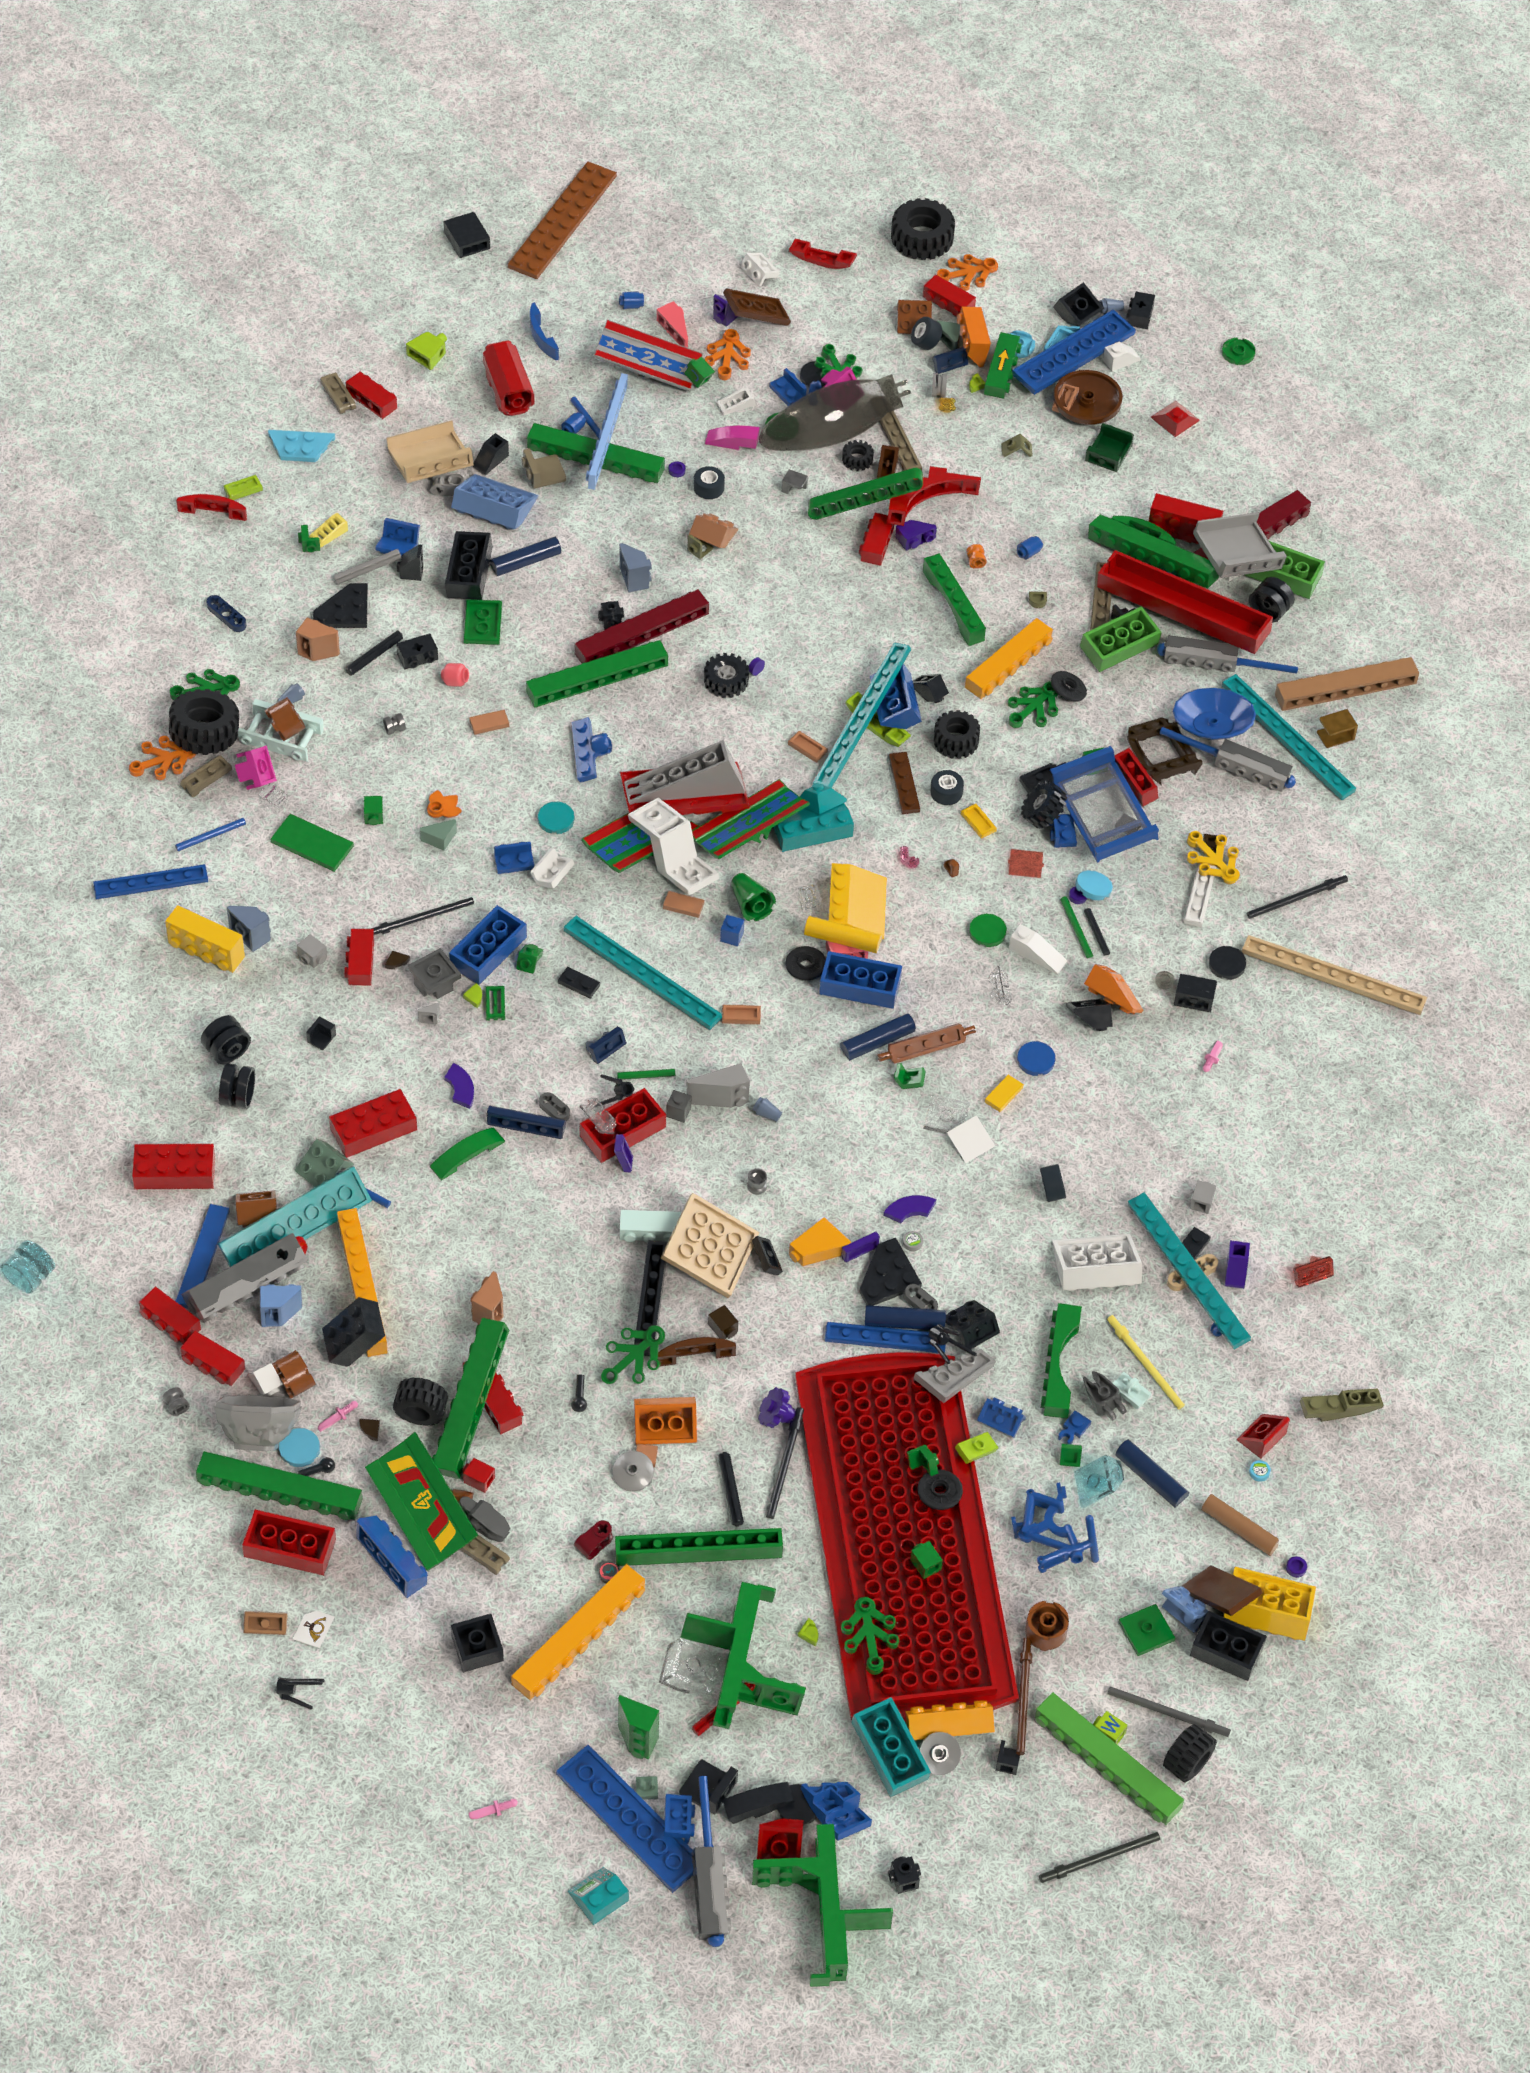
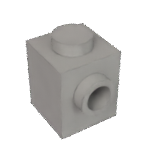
(312, 951)

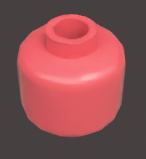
(455, 674)

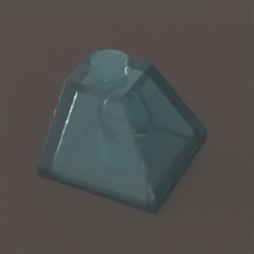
(1098, 1479)

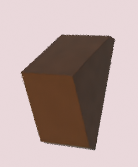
(888, 460)

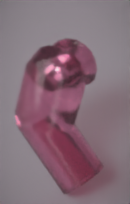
(908, 861)

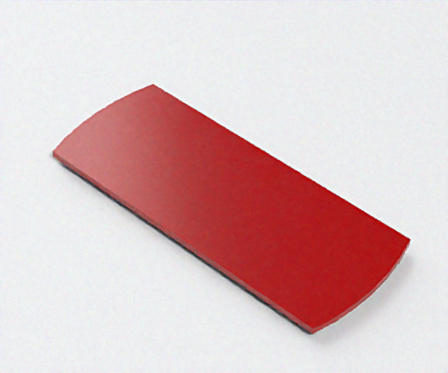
(949, 1626)

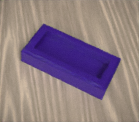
(623, 1153)
(860, 1247)

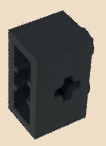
(1141, 310)
(417, 651)

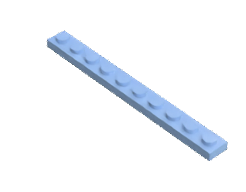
(607, 430)

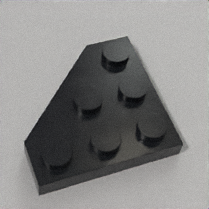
(345, 608)
(887, 1274)

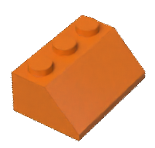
(974, 334)
(665, 1420)

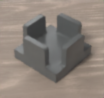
(434, 974)

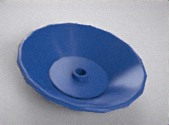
(1214, 713)

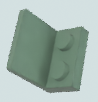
(321, 1163)

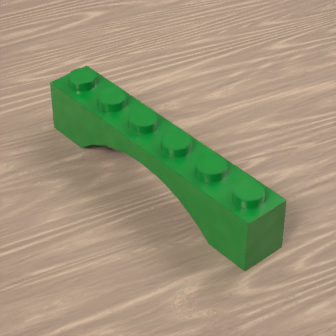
(941, 577)
(1058, 1395)

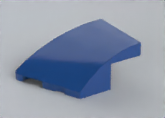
(837, 1805)

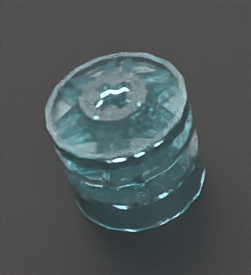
(28, 1266)

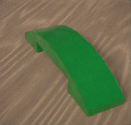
(1146, 527)
(465, 1150)

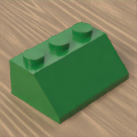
(638, 1726)

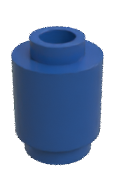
(631, 300)
(574, 423)
(1029, 547)

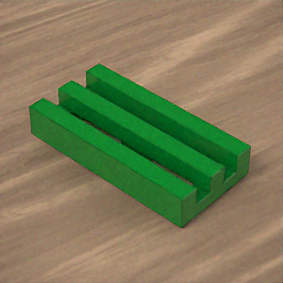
(495, 1015)

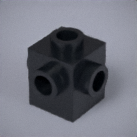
(610, 614)
(904, 1874)

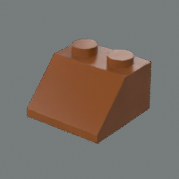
(254, 1206)

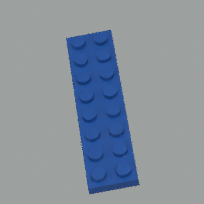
(1073, 352)
(628, 1817)

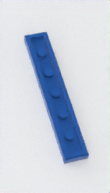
(150, 881)
(204, 1249)
(879, 1337)

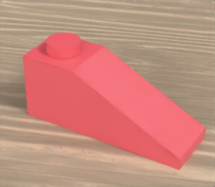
(672, 320)

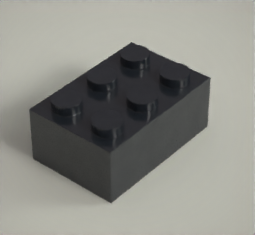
(353, 1332)
(1228, 1645)

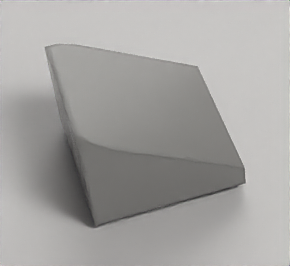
(429, 1014)

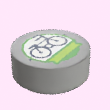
(913, 1241)

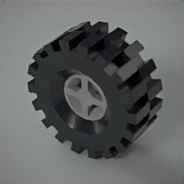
(722, 667)
(1043, 804)

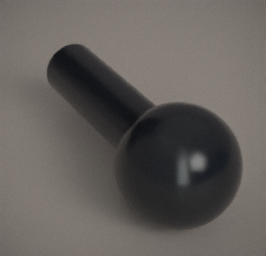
(579, 1404)
(326, 1465)

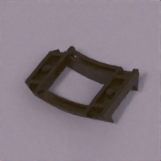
(1166, 769)

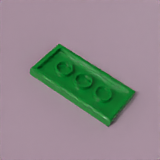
(312, 842)

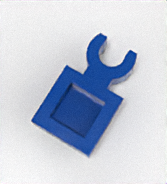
(1074, 1425)

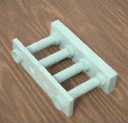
(297, 752)

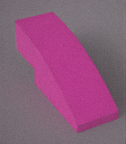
(733, 437)

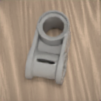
(447, 484)

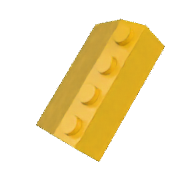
(857, 898)
(1282, 1607)

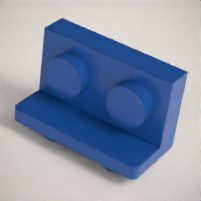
(788, 387)
(1063, 831)
(513, 857)
(1001, 1417)
(678, 1817)

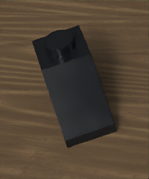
(411, 564)
(931, 687)

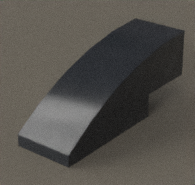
(758, 1801)

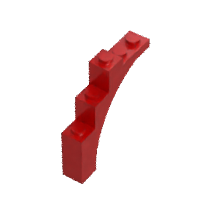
(938, 483)

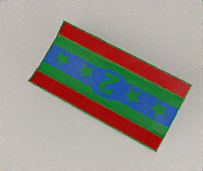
(738, 827)
(621, 843)

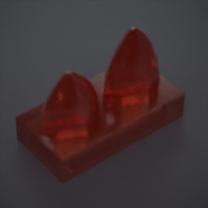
(1314, 1271)

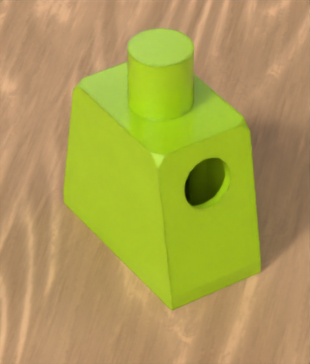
(427, 349)

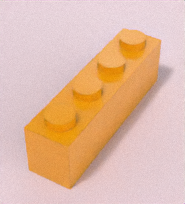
(952, 1720)

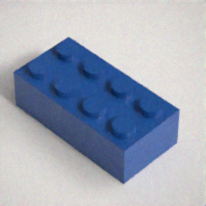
(488, 944)
(860, 979)

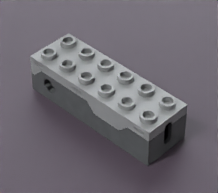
(245, 1277)

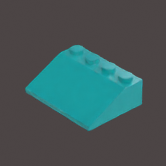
(810, 828)

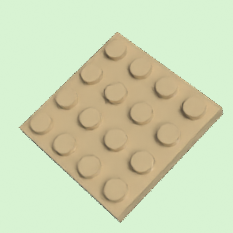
(710, 1245)

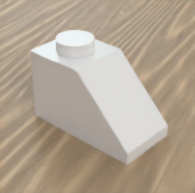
(1119, 356)
(266, 1380)

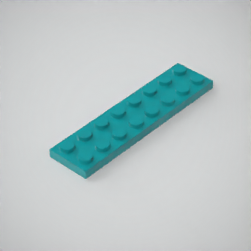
(301, 1216)

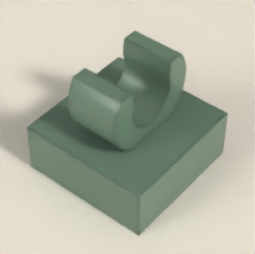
(647, 1787)

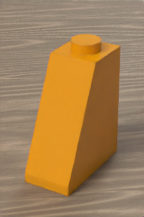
(818, 1244)

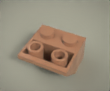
(713, 531)
(317, 640)
(488, 1300)

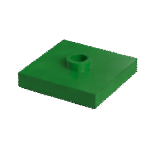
(1146, 1630)

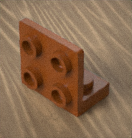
(910, 312)

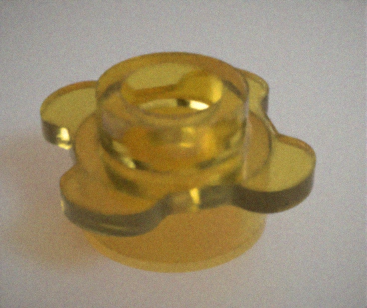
(947, 404)

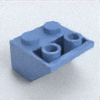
(279, 1304)

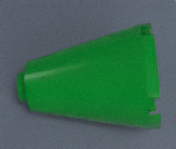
(752, 897)

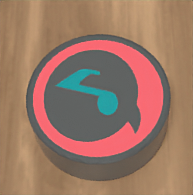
(608, 1571)

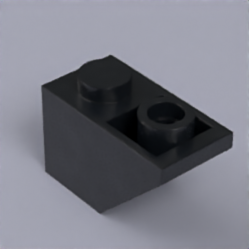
(491, 454)

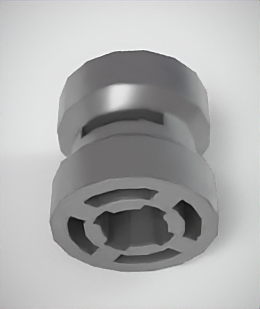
(394, 724)
(757, 1181)
(175, 1400)

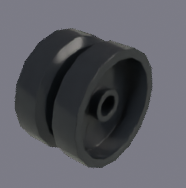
(1272, 598)
(225, 1039)
(236, 1086)

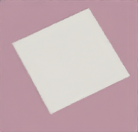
(970, 1139)

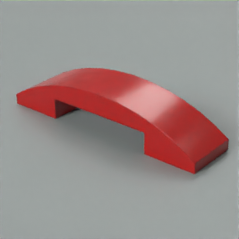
(804, 251)
(210, 502)

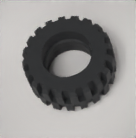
(922, 243)
(201, 737)

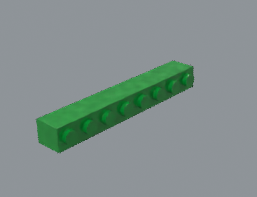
(581, 448)
(1153, 551)
(597, 673)
(470, 1397)
(279, 1486)
(699, 1547)

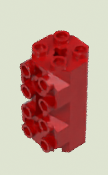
(508, 378)

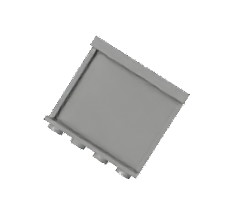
(1237, 545)

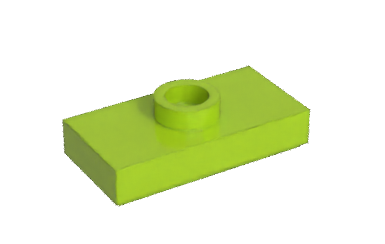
(243, 487)
(976, 1447)

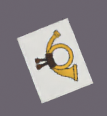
(313, 1628)

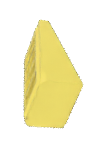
(336, 522)

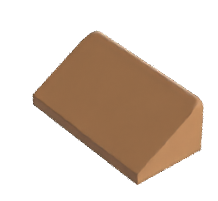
(265, 1622)

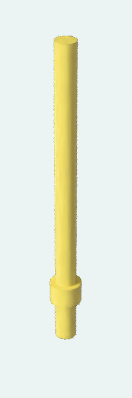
(1123, 1333)

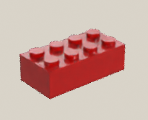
(1180, 516)
(635, 1118)
(373, 1123)
(173, 1166)
(289, 1542)

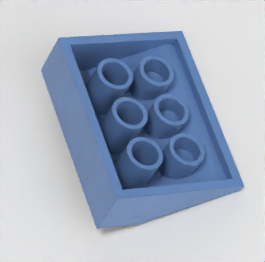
(493, 501)

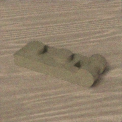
(338, 392)
(206, 775)
(482, 1552)

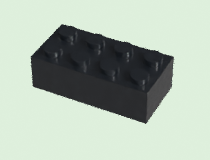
(468, 565)

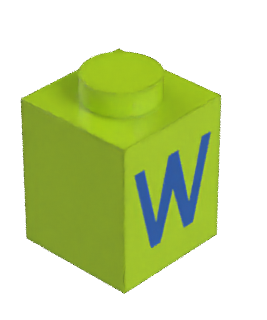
(1111, 1726)

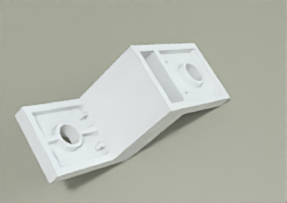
(673, 846)

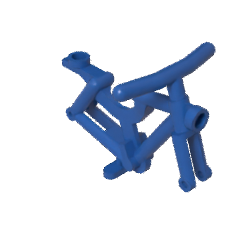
(1031, 1531)

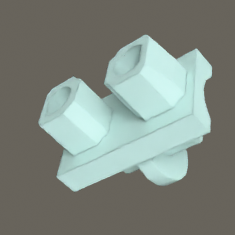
(1132, 1390)

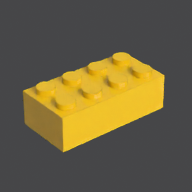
(204, 939)

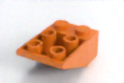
(1112, 985)

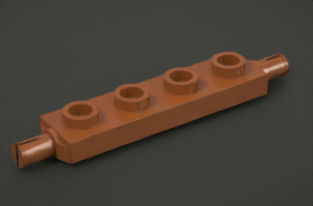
(926, 1043)

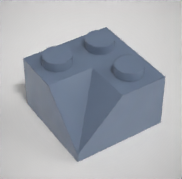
(634, 568)
(250, 924)

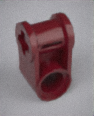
(594, 1539)

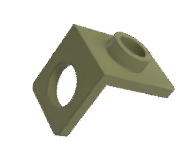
(1016, 443)
(694, 546)

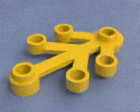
(1228, 873)

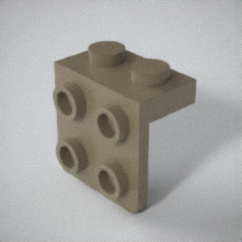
(542, 470)

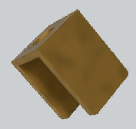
(1338, 728)

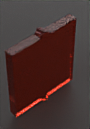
(1025, 863)

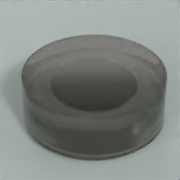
(1164, 980)

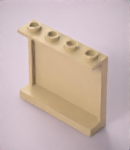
(428, 452)

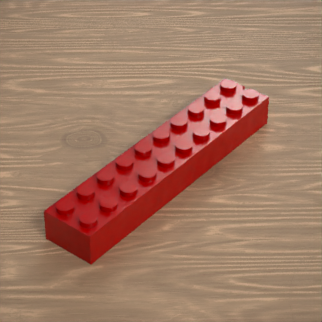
(1184, 602)

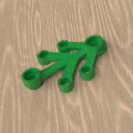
(828, 352)
(226, 684)
(1033, 703)
(636, 1353)
(870, 1631)

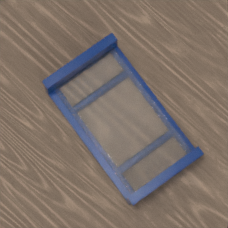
(1103, 804)

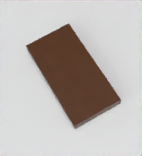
(757, 307)
(1222, 1590)

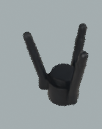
(621, 1089)
(939, 1336)
(287, 1686)

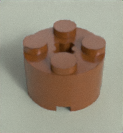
(285, 719)
(293, 1374)
(1047, 1625)

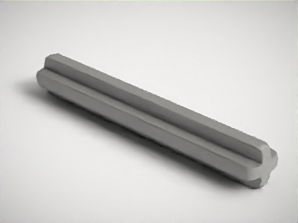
(367, 566)

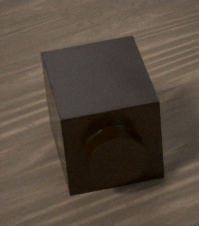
(723, 1323)

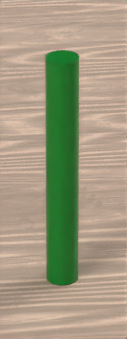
(646, 1074)

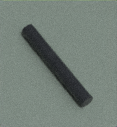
(1097, 932)

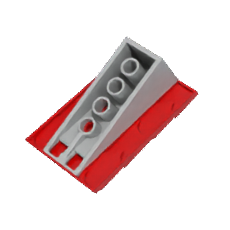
(692, 784)

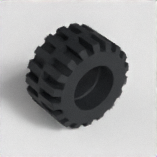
(956, 723)
(420, 1401)
(1189, 1753)

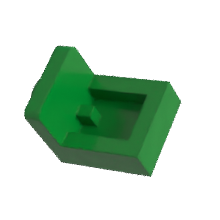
(308, 544)
(528, 958)
(909, 1077)
(923, 1457)

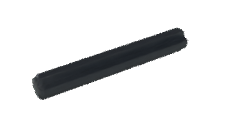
(374, 652)
(731, 1489)

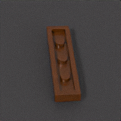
(904, 783)

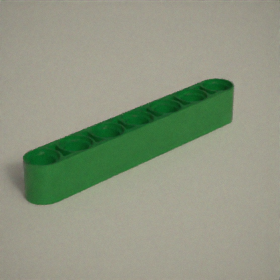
(859, 499)

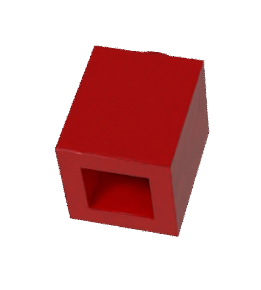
(478, 1475)

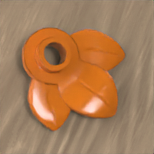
(445, 804)

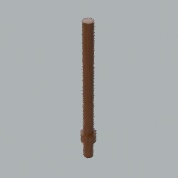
(1025, 1659)

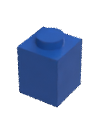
(732, 930)

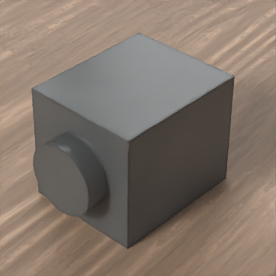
(678, 1106)

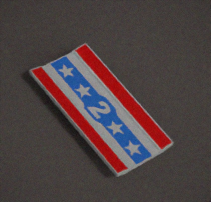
(645, 354)

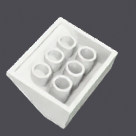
(1097, 1262)

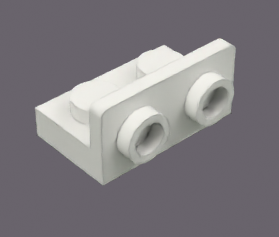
(758, 268)

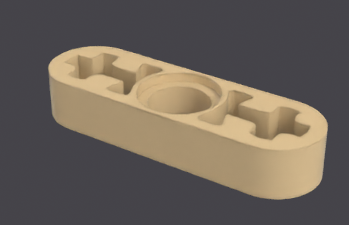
(1201, 1262)

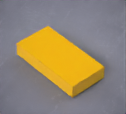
(978, 820)
(1004, 1093)

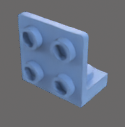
(1184, 1607)

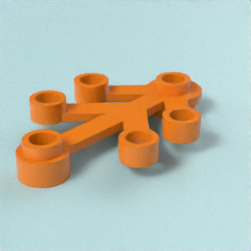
(988, 266)
(729, 338)
(164, 757)

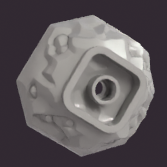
(257, 1421)

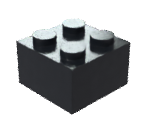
(477, 1642)

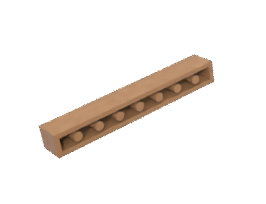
(1346, 683)

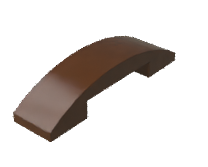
(694, 1346)

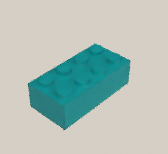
(891, 1747)

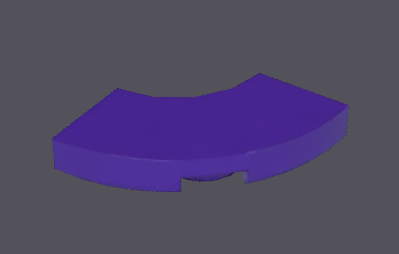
(461, 1084)
(910, 1206)

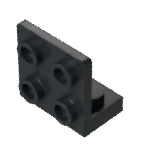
(1195, 993)
(973, 1323)
(719, 1784)

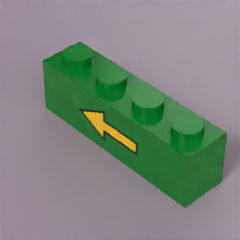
(1002, 364)

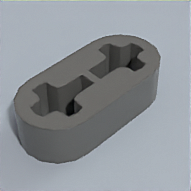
(555, 1106)
(921, 1298)

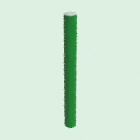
(1076, 926)

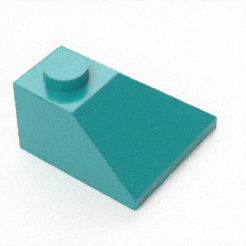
(822, 798)

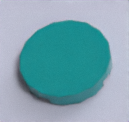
(556, 817)

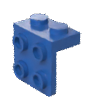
(398, 536)

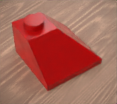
(1175, 418)
(780, 1839)

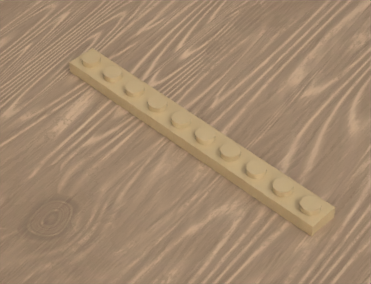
(1334, 975)

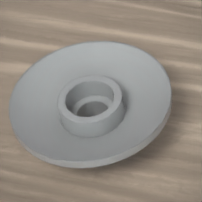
(637, 1480)
(949, 1756)

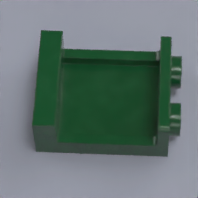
(1110, 447)

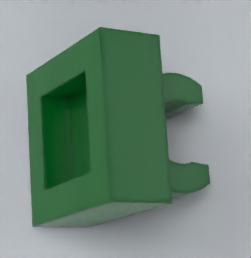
(1070, 1455)

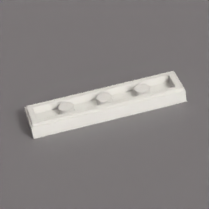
(1199, 898)

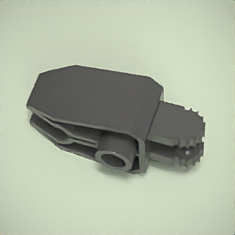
(1104, 1395)
(485, 1519)

